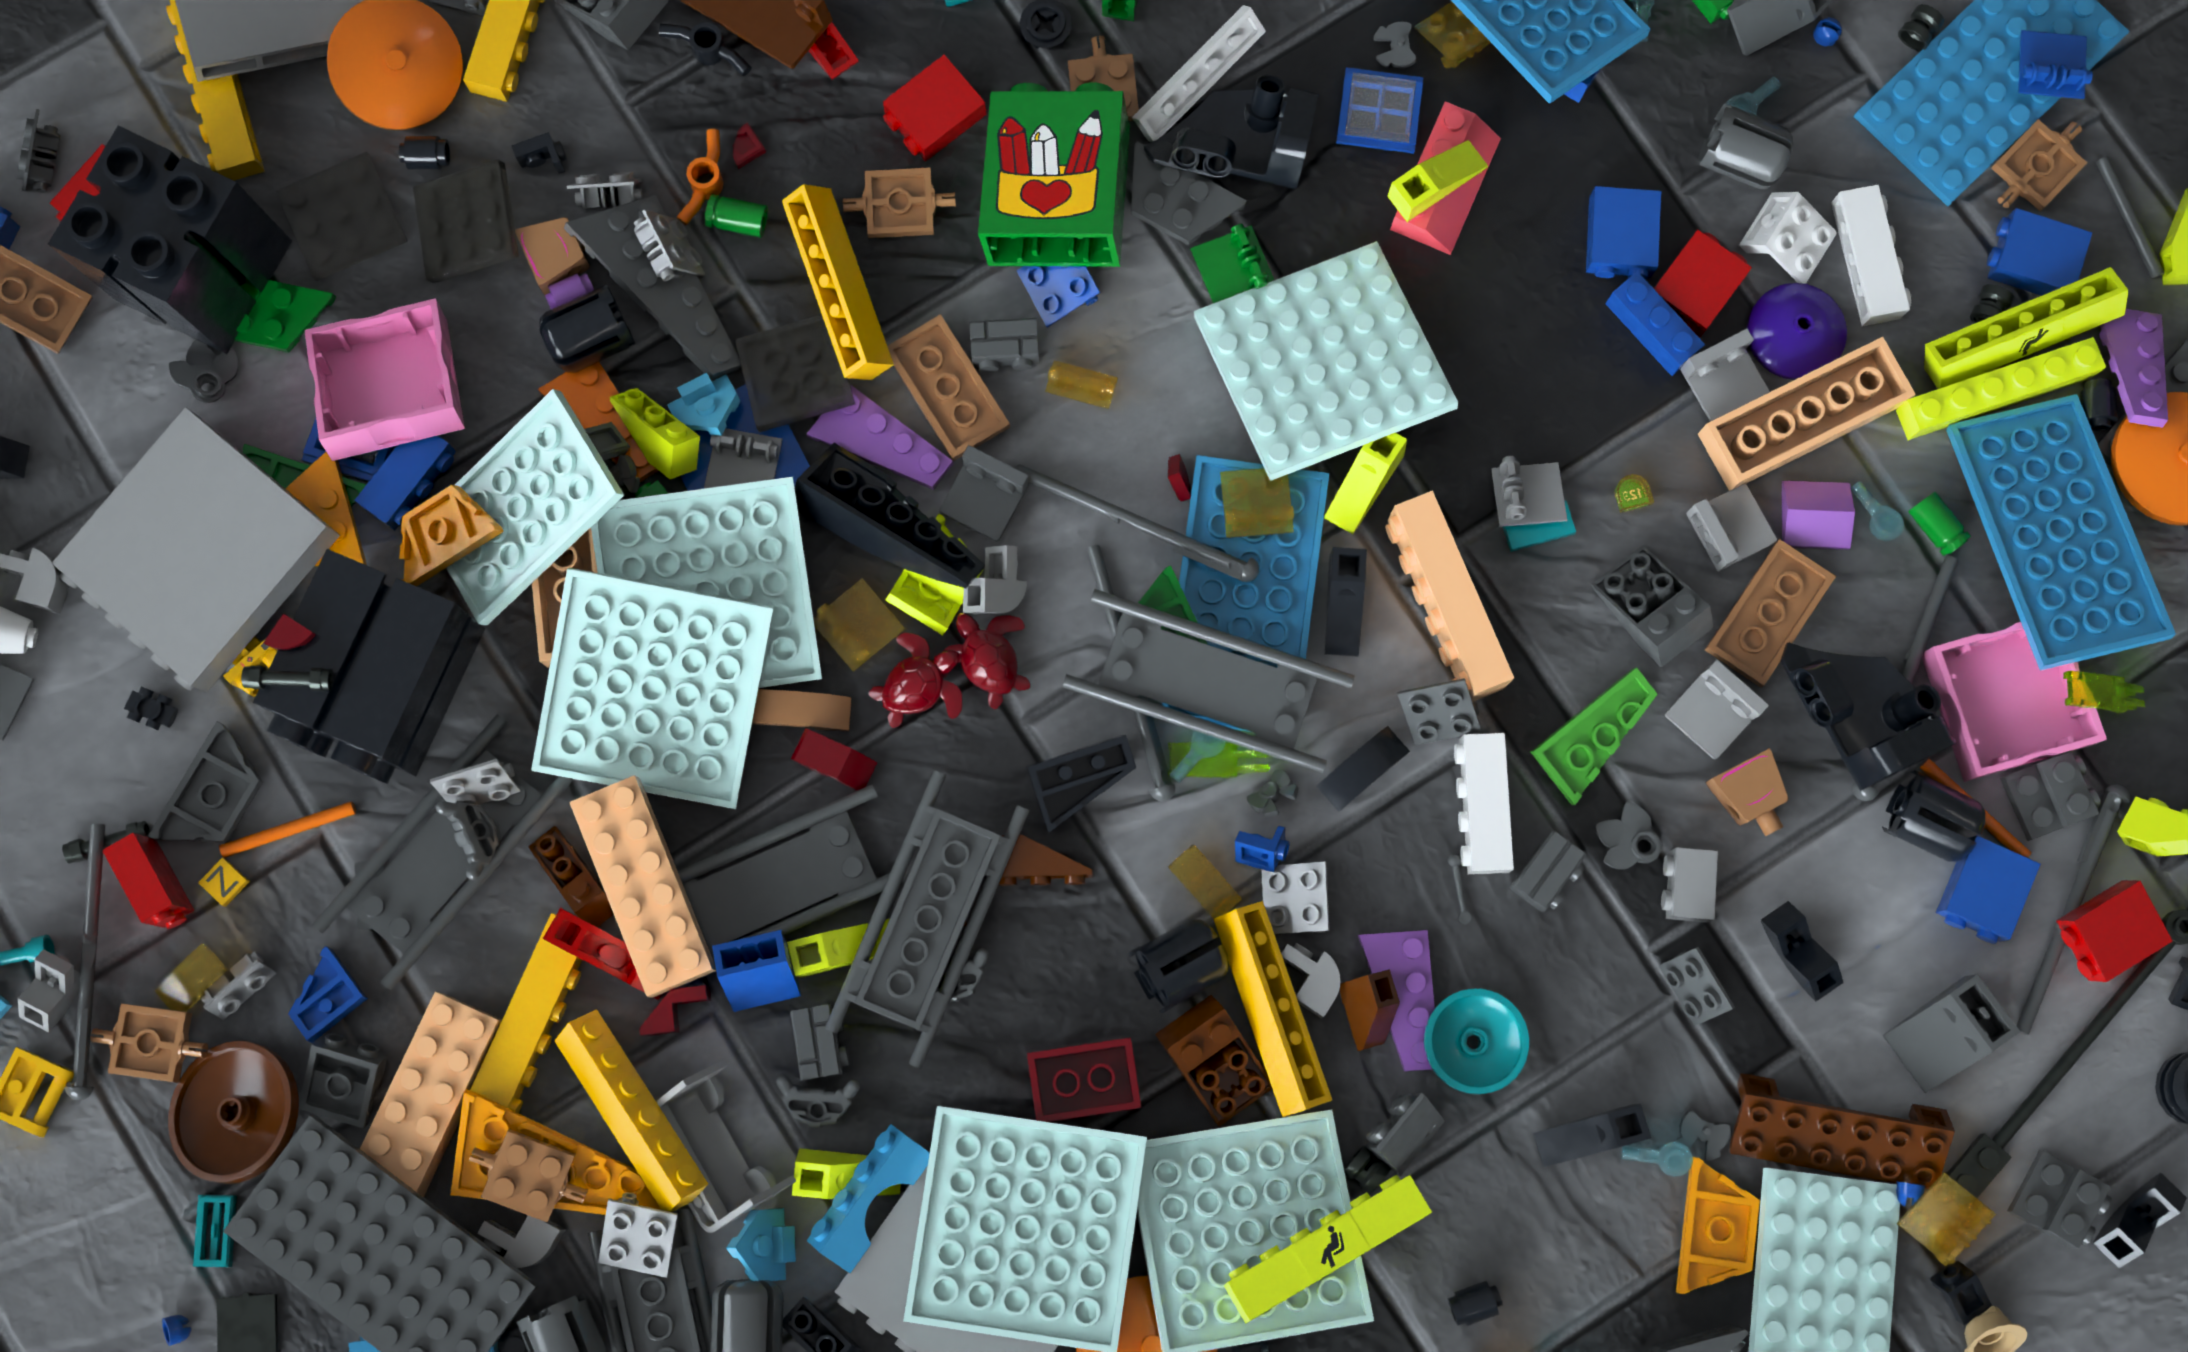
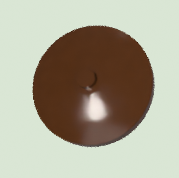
(233, 1112)

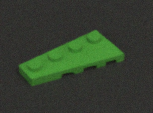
(1586, 741)

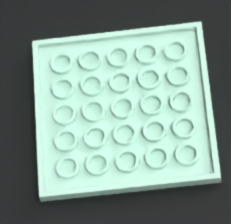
(1325, 360)
(723, 544)
(652, 687)
(1224, 1201)
(1026, 1229)

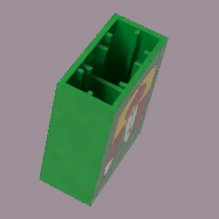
(1054, 176)

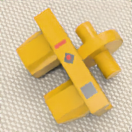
(252, 655)

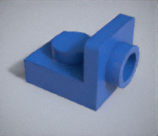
(1261, 851)

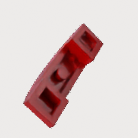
(593, 946)

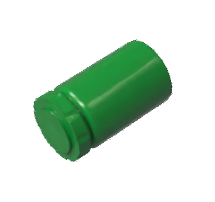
(736, 215)
(1939, 524)

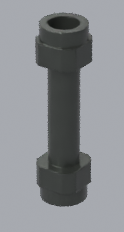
(257, 677)
(79, 850)

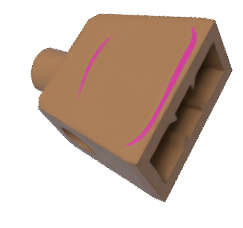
(552, 252)
(1752, 791)

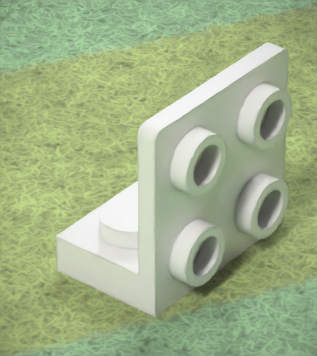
(1790, 233)

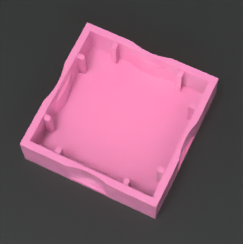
(384, 380)
(2004, 705)

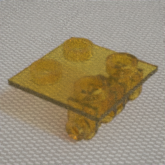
(1452, 35)
(1255, 503)
(857, 624)
(1946, 1219)

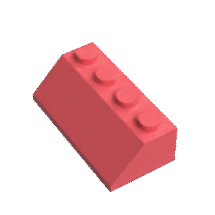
(1444, 220)

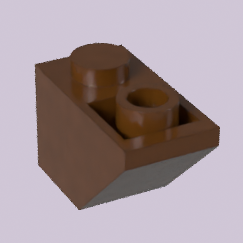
(1370, 1007)

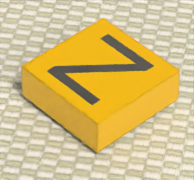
(223, 882)

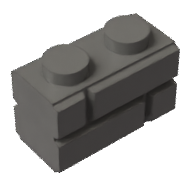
(1004, 344)
(1548, 871)
(817, 1048)

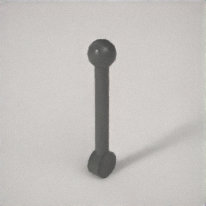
(1464, 917)

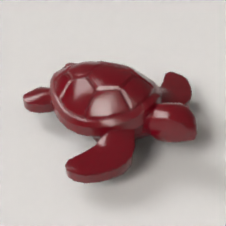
(989, 657)
(918, 682)

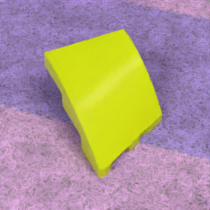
(928, 599)

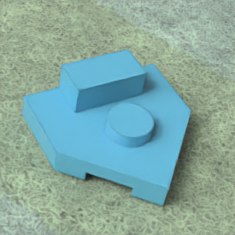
(705, 404)
(764, 1245)

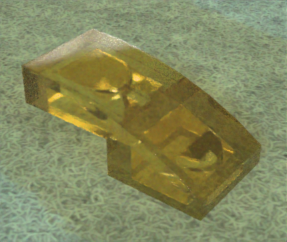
(1204, 882)
(191, 979)

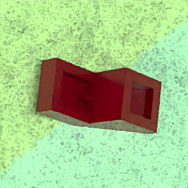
(833, 760)
(665, 1016)

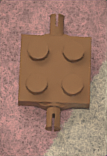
(1111, 70)
(2039, 165)
(899, 202)
(149, 1043)
(528, 1175)

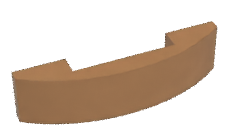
(803, 710)

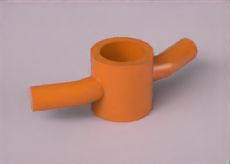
(697, 168)

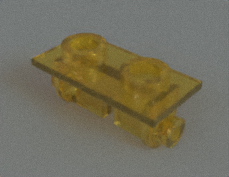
(1081, 384)

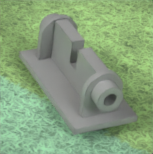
(226, 996)

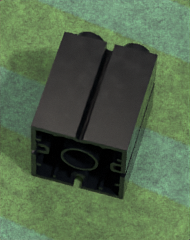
(171, 239)
(392, 664)

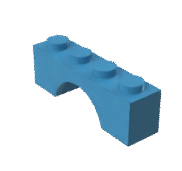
(842, 1229)

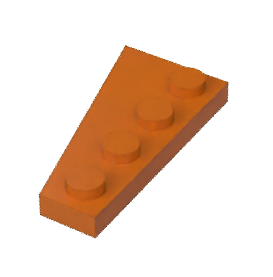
(589, 398)

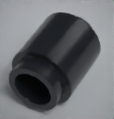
(424, 152)
(2099, 404)
(1475, 1303)

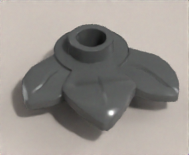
(204, 367)
(1624, 835)

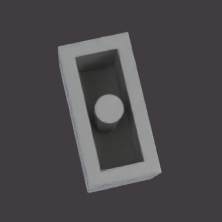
(1690, 884)

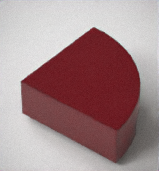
(746, 146)
(1179, 478)
(288, 634)

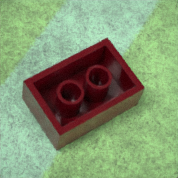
(1084, 1080)

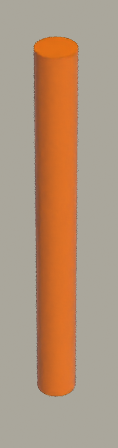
(1991, 823)
(287, 829)

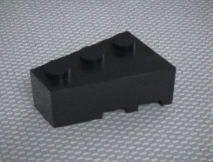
(1077, 777)

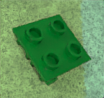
(1232, 263)

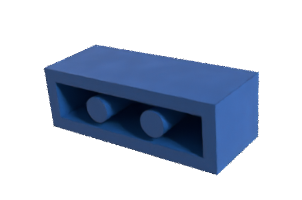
(1654, 323)
(405, 479)

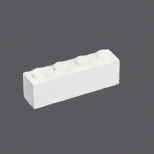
(1871, 255)
(1485, 803)

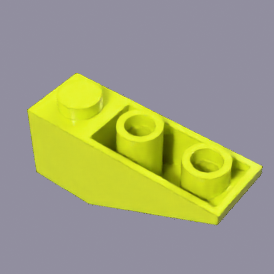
(1435, 179)
(2175, 247)
(660, 435)
(1366, 481)
(2155, 828)
(828, 950)
(826, 1173)

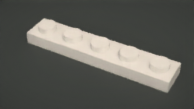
(1199, 74)

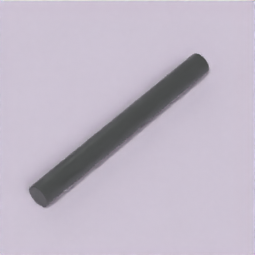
(2129, 217)

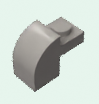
(40, 580)
(1000, 588)
(1321, 979)
(50, 992)
(529, 1246)

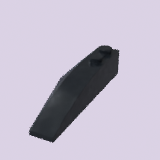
(875, 516)

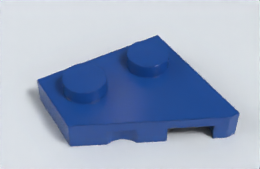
(325, 997)

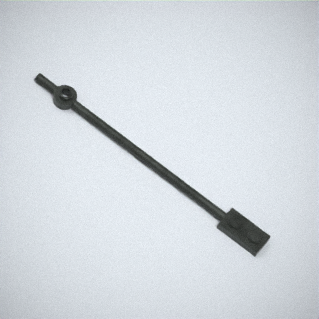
(1986, 1155)

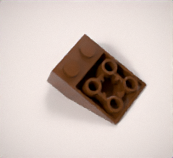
(1215, 1060)

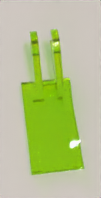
(2101, 692)
(1220, 766)

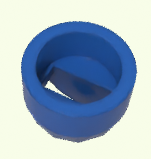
(1824, 35)
(1909, 1190)
(174, 1330)

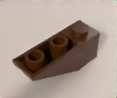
(1040, 865)
(572, 877)

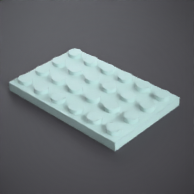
(544, 492)
(1824, 1264)

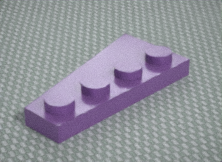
(2139, 362)
(881, 441)
(1410, 966)

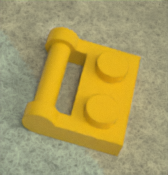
(20, 1084)

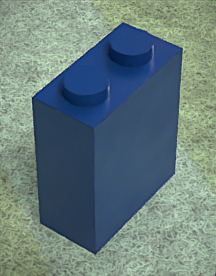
(1623, 232)
(2037, 252)
(1988, 891)
(756, 970)

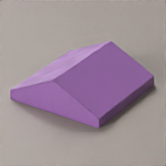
(1817, 514)

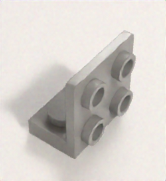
(1724, 376)
(1731, 527)
(1715, 709)

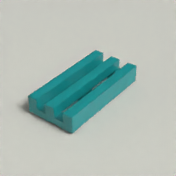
(201, 1228)

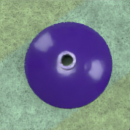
(1779, 340)

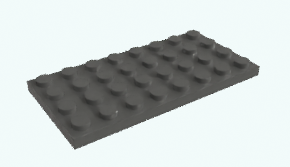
(376, 1250)

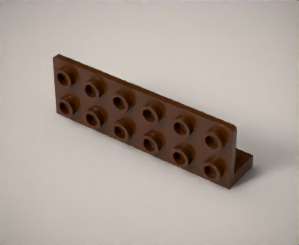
(774, 26)
(1840, 1137)

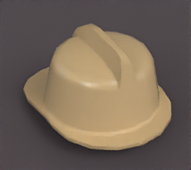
(1993, 1333)

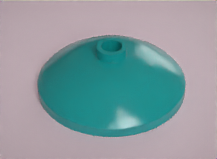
(1500, 1036)

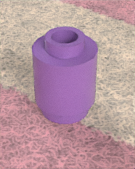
(568, 289)

